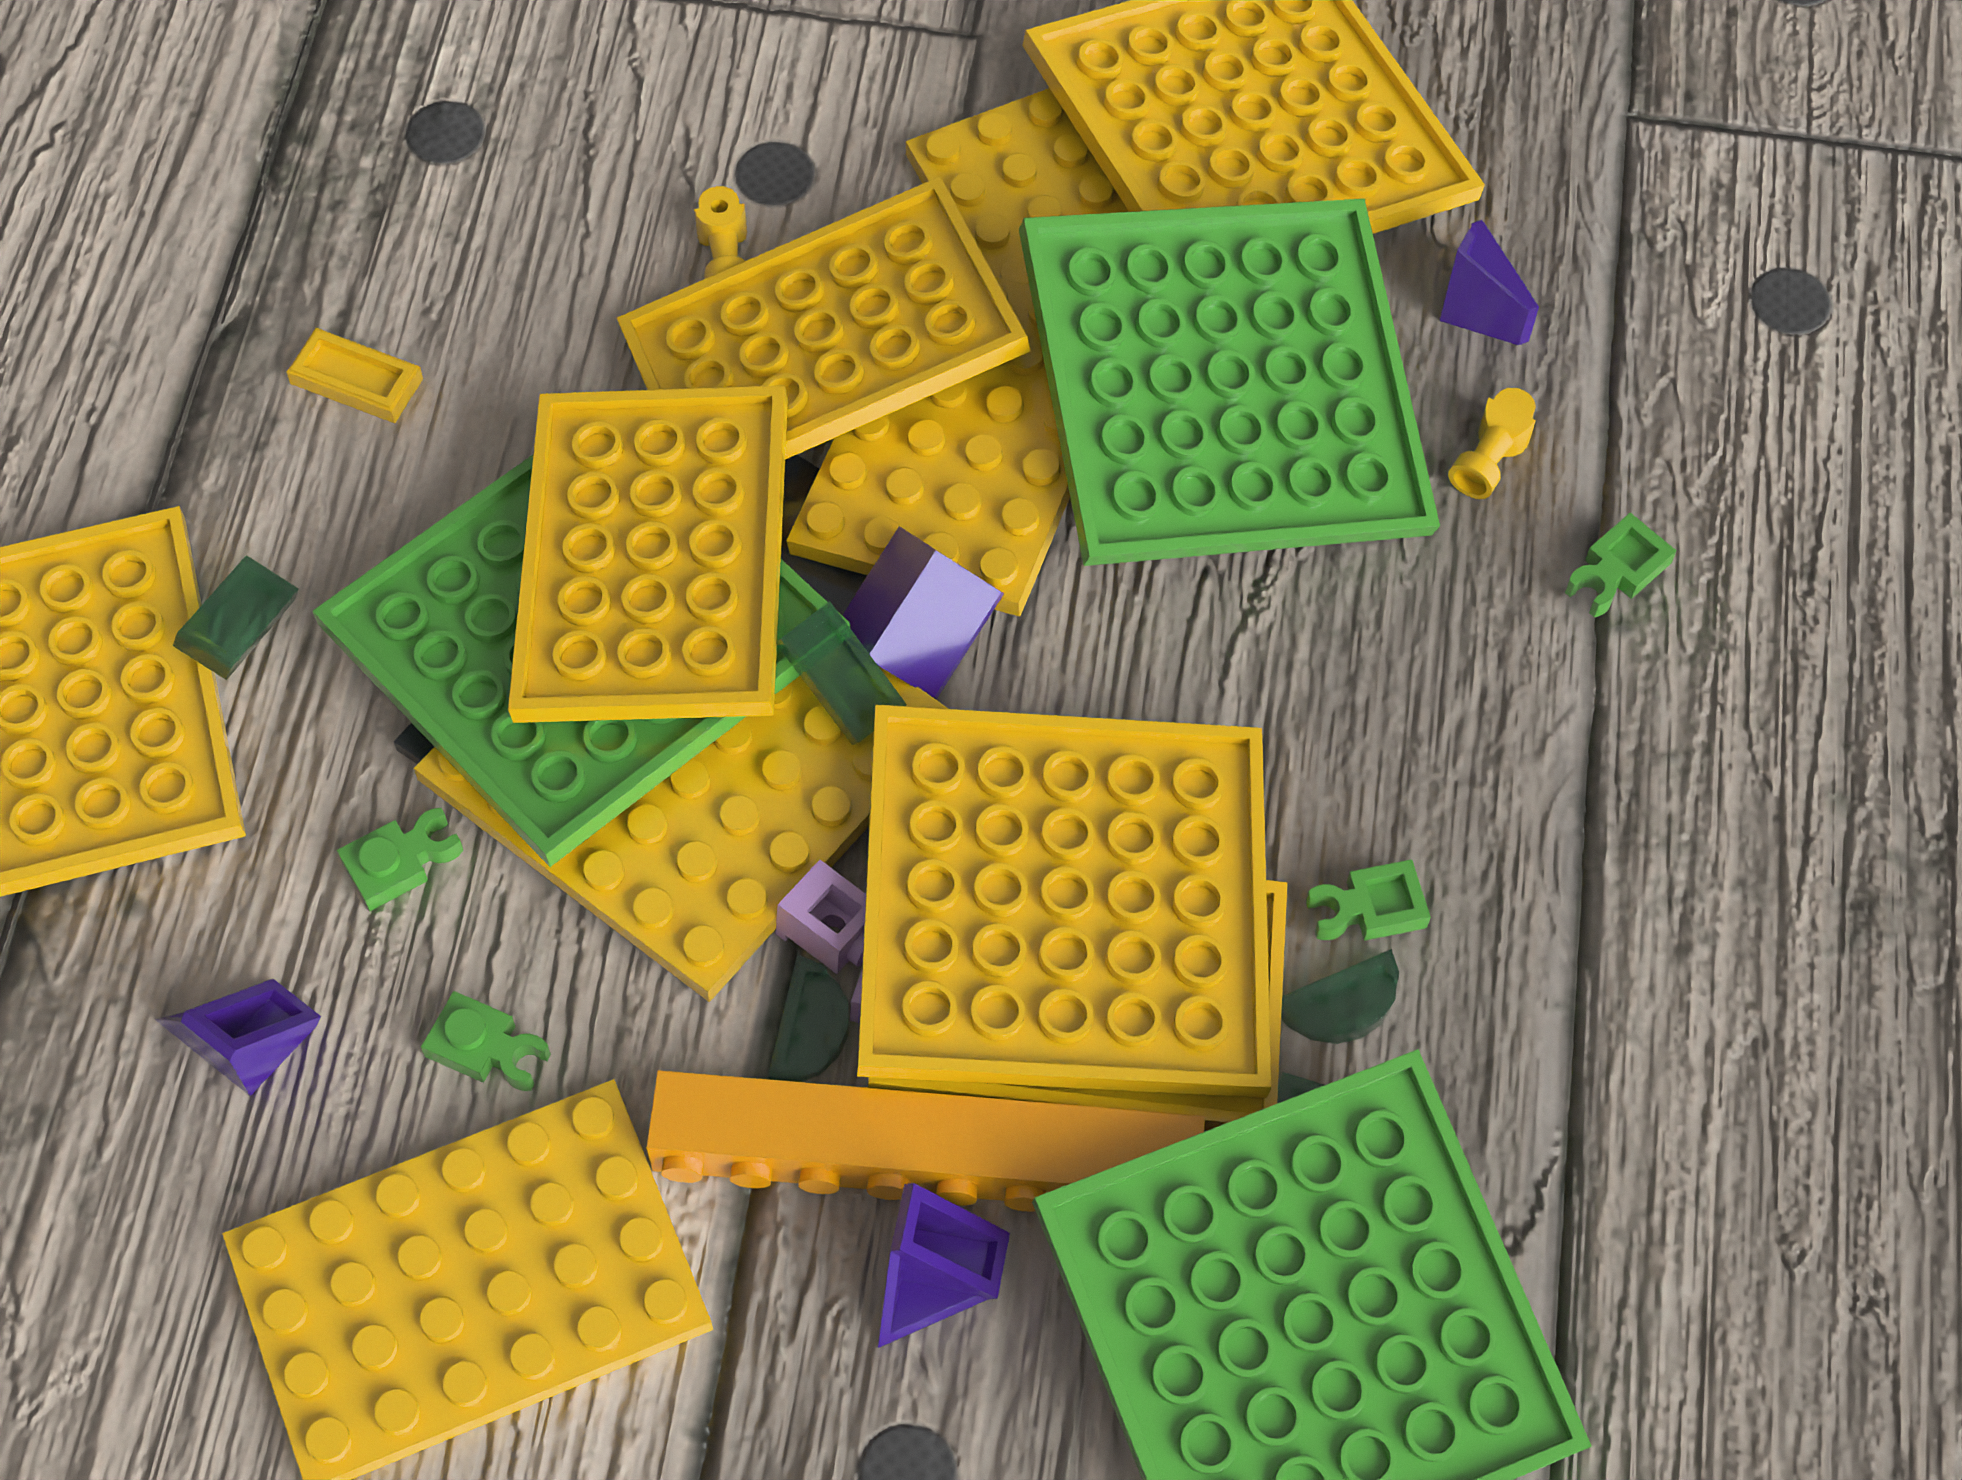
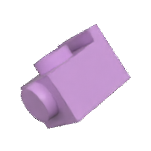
(814, 905)

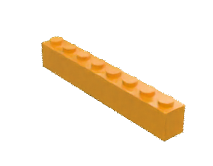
(891, 1138)

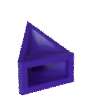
(1487, 291)
(246, 1031)
(938, 1263)

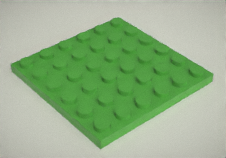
(1225, 380)
(440, 644)
(1312, 1298)

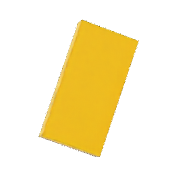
(355, 375)

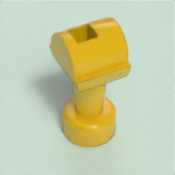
(721, 226)
(1502, 433)

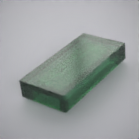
(235, 617)
(839, 671)

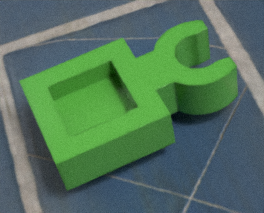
(1621, 559)
(391, 862)
(1378, 898)
(479, 1037)

